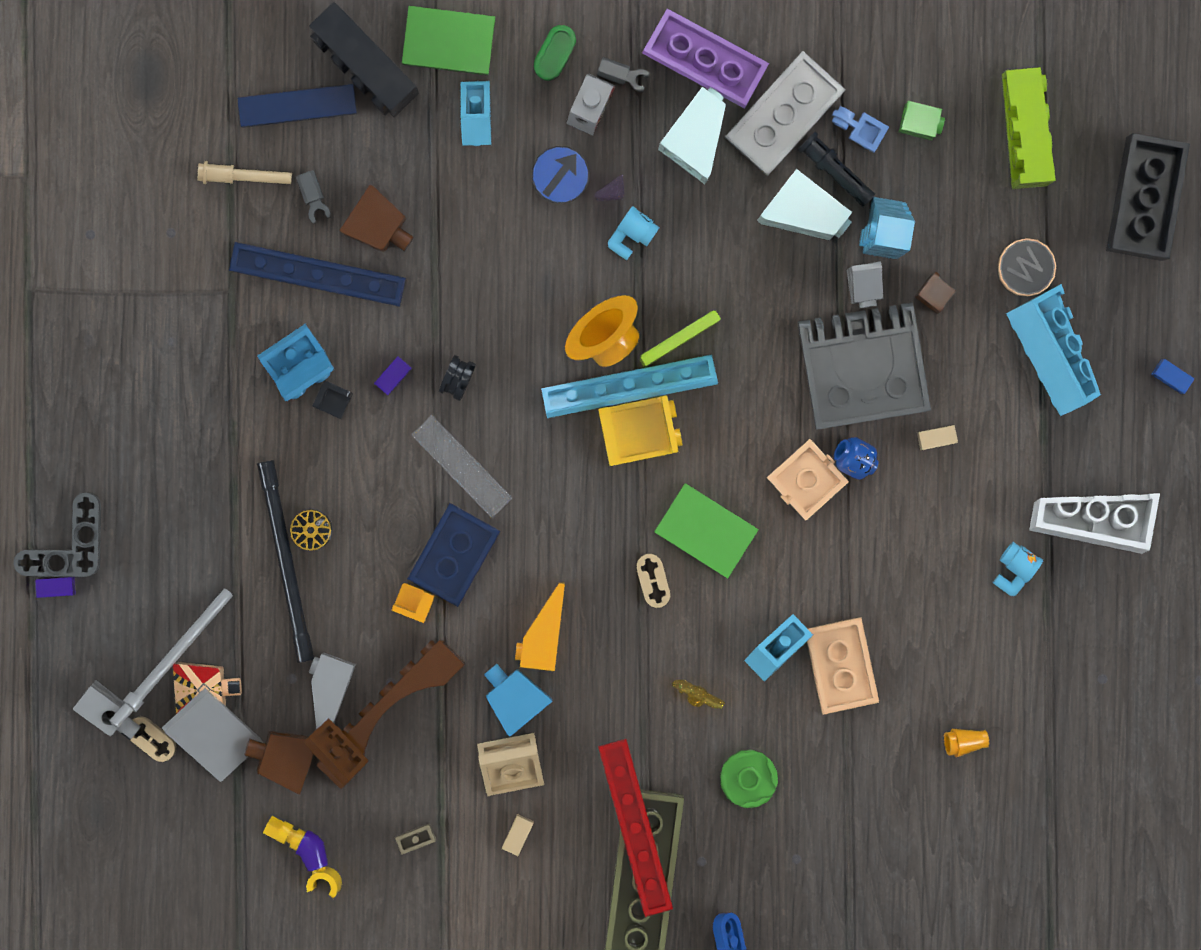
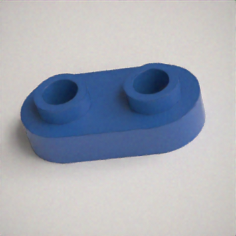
(728, 932)

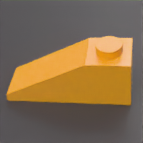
(541, 639)

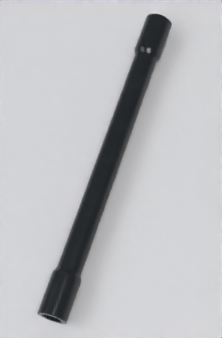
(270, 486)

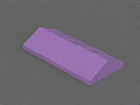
(705, 58)

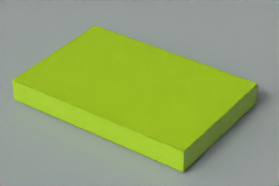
(679, 338)

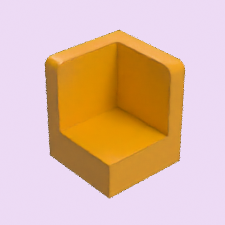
(413, 602)

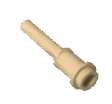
(227, 174)

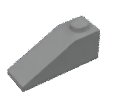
(329, 685)

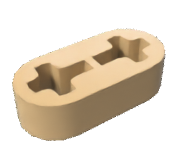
(660, 578)
(157, 734)

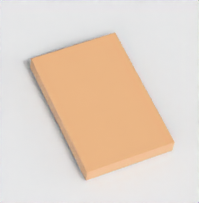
(842, 666)

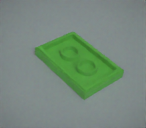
(448, 40)
(706, 530)

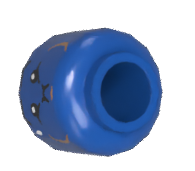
(856, 458)

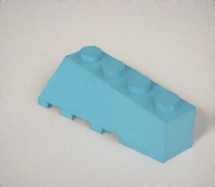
(1055, 350)

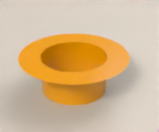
(605, 332)

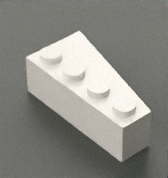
(1105, 520)

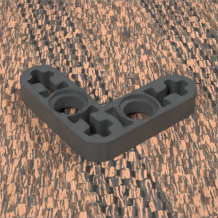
(70, 557)

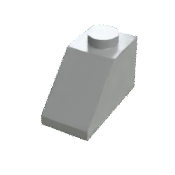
(865, 284)

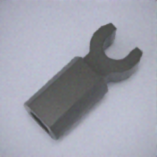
(621, 73)
(312, 194)

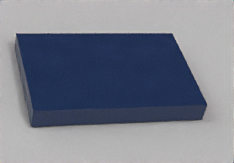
(453, 554)

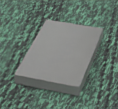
(211, 734)

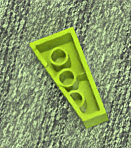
(1028, 128)

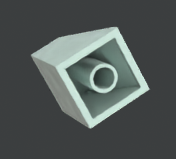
(696, 134)
(806, 210)

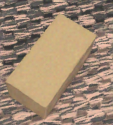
(937, 437)
(517, 835)

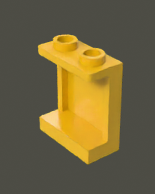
(639, 430)

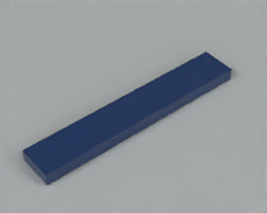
(317, 274)

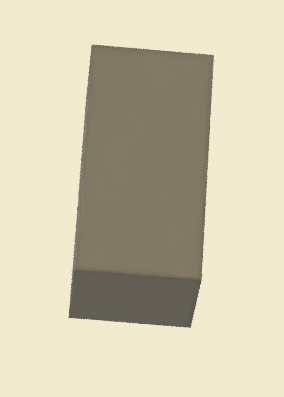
(415, 838)

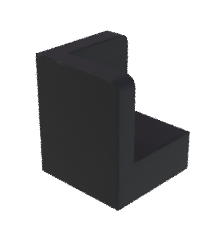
(332, 399)

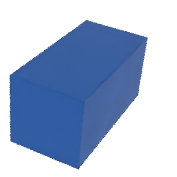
(1172, 376)

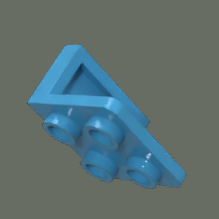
(296, 363)

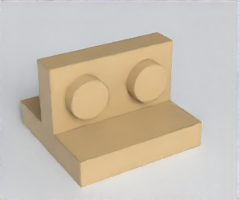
(510, 764)

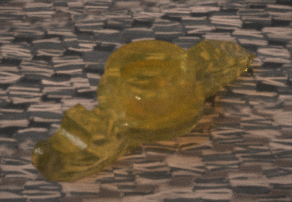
(697, 695)

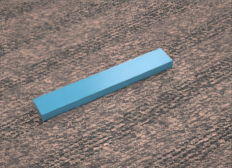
(629, 386)

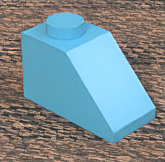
(475, 113)
(778, 647)

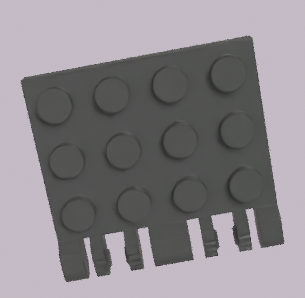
(865, 372)

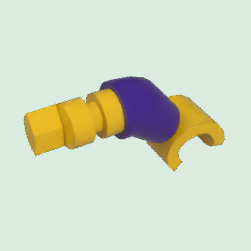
(310, 849)

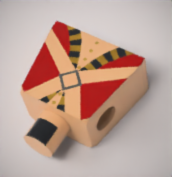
(193, 678)

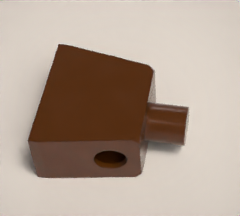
(376, 222)
(282, 759)

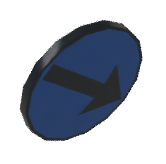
(560, 174)

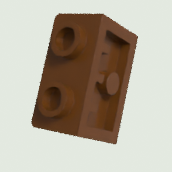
(336, 751)

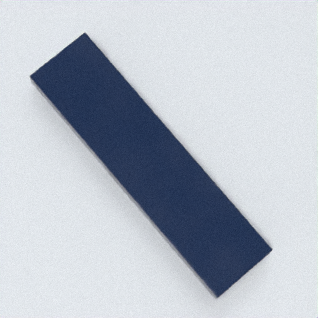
(297, 105)

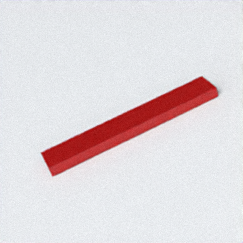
(635, 827)

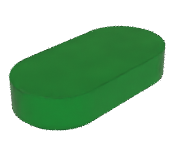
(554, 52)

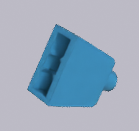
(514, 698)

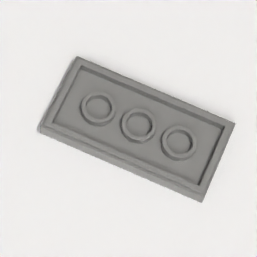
(785, 113)

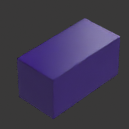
(393, 376)
(55, 587)

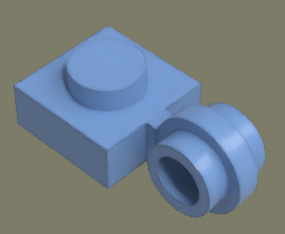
(866, 132)

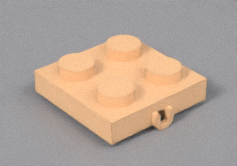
(807, 479)

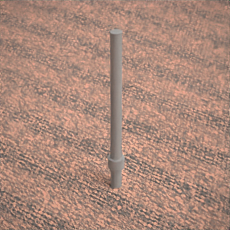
(133, 701)

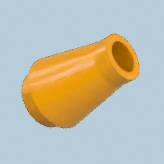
(962, 742)

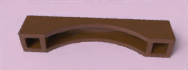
(432, 670)

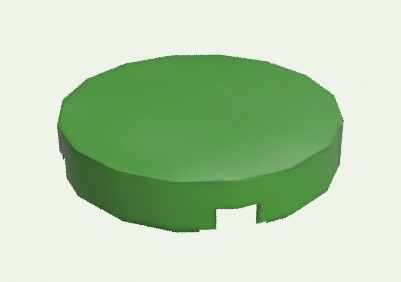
(748, 778)

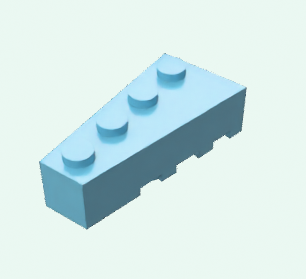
(888, 229)

